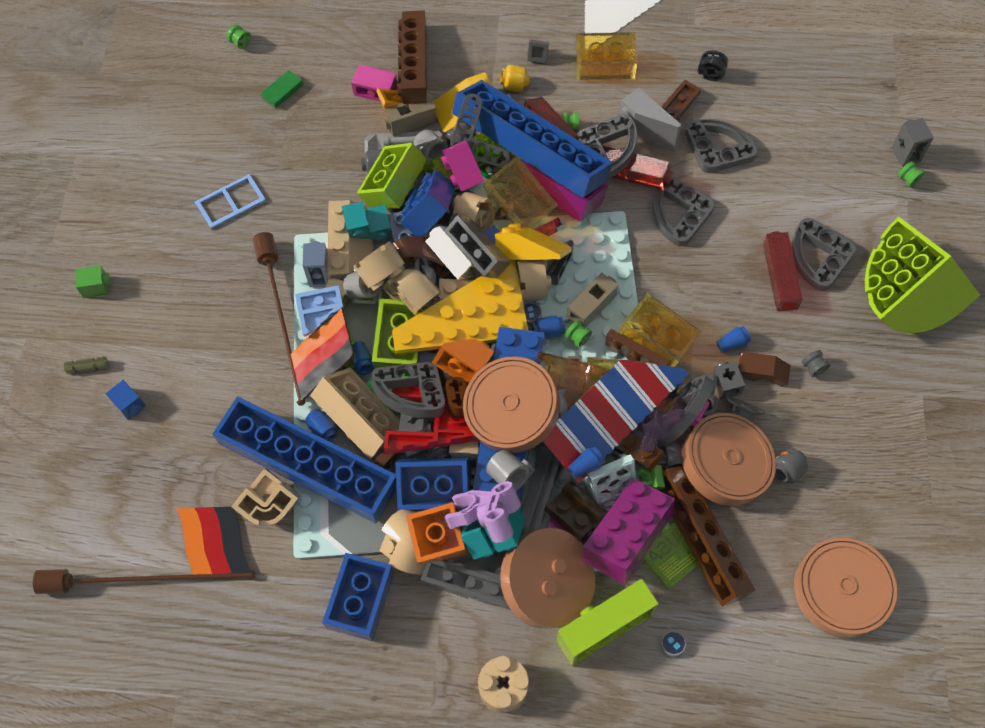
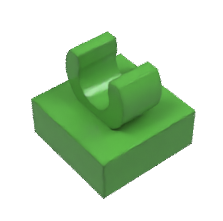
(652, 478)

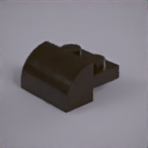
(576, 510)

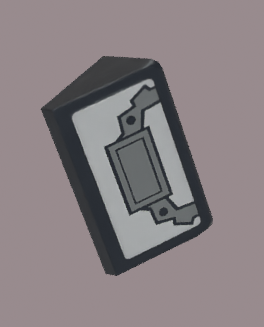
(558, 266)

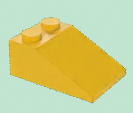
(445, 103)
(528, 244)

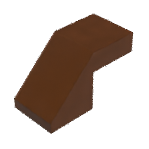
(762, 366)

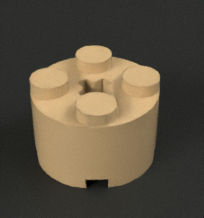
(475, 207)
(378, 265)
(533, 279)
(503, 670)

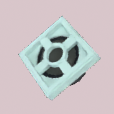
(611, 478)

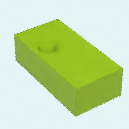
(606, 622)

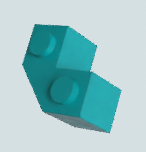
(367, 223)

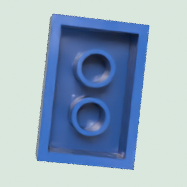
(427, 203)
(431, 481)
(358, 597)

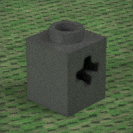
(732, 383)

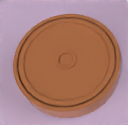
(511, 404)
(728, 459)
(547, 578)
(845, 587)

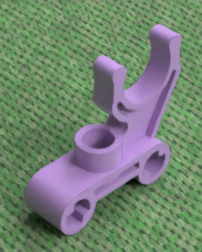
(489, 507)

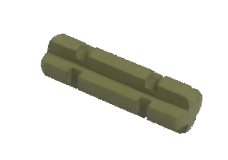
(86, 365)

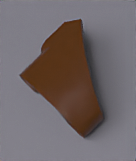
(415, 247)

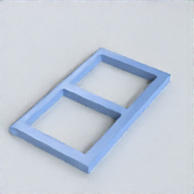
(237, 212)

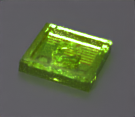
(670, 557)

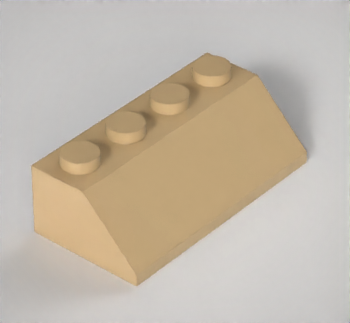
(342, 250)
(356, 410)

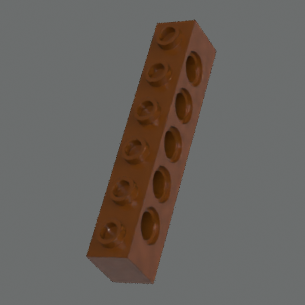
(412, 57)
(706, 539)

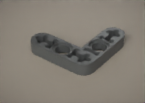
(474, 142)

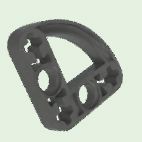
(595, 143)
(716, 156)
(694, 211)
(835, 254)
(417, 377)
(691, 399)

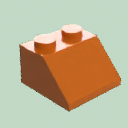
(463, 358)
(433, 537)

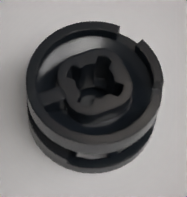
(713, 67)

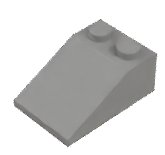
(651, 120)

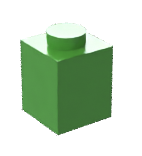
(92, 281)

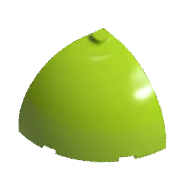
(915, 281)

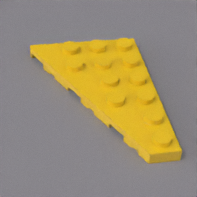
(466, 314)

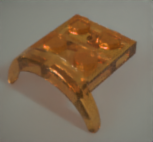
(570, 375)

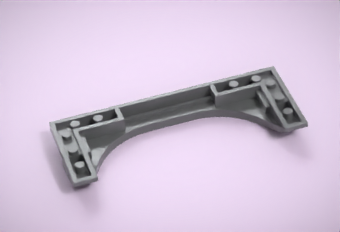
(481, 577)

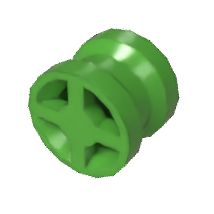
(238, 36)
(572, 120)
(911, 174)
(578, 334)

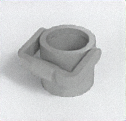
(429, 145)
(356, 289)
(507, 467)

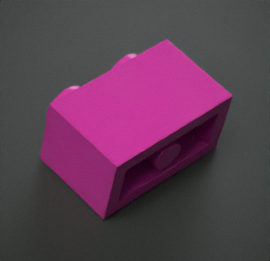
(369, 79)
(463, 166)

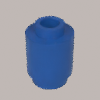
(551, 326)
(321, 425)

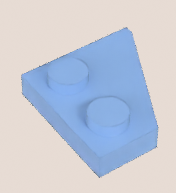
(317, 307)

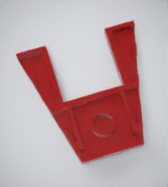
(447, 428)

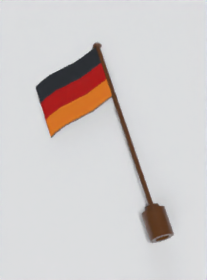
(322, 351)
(211, 547)

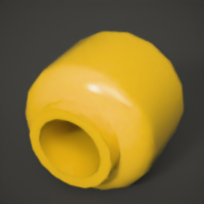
(514, 78)

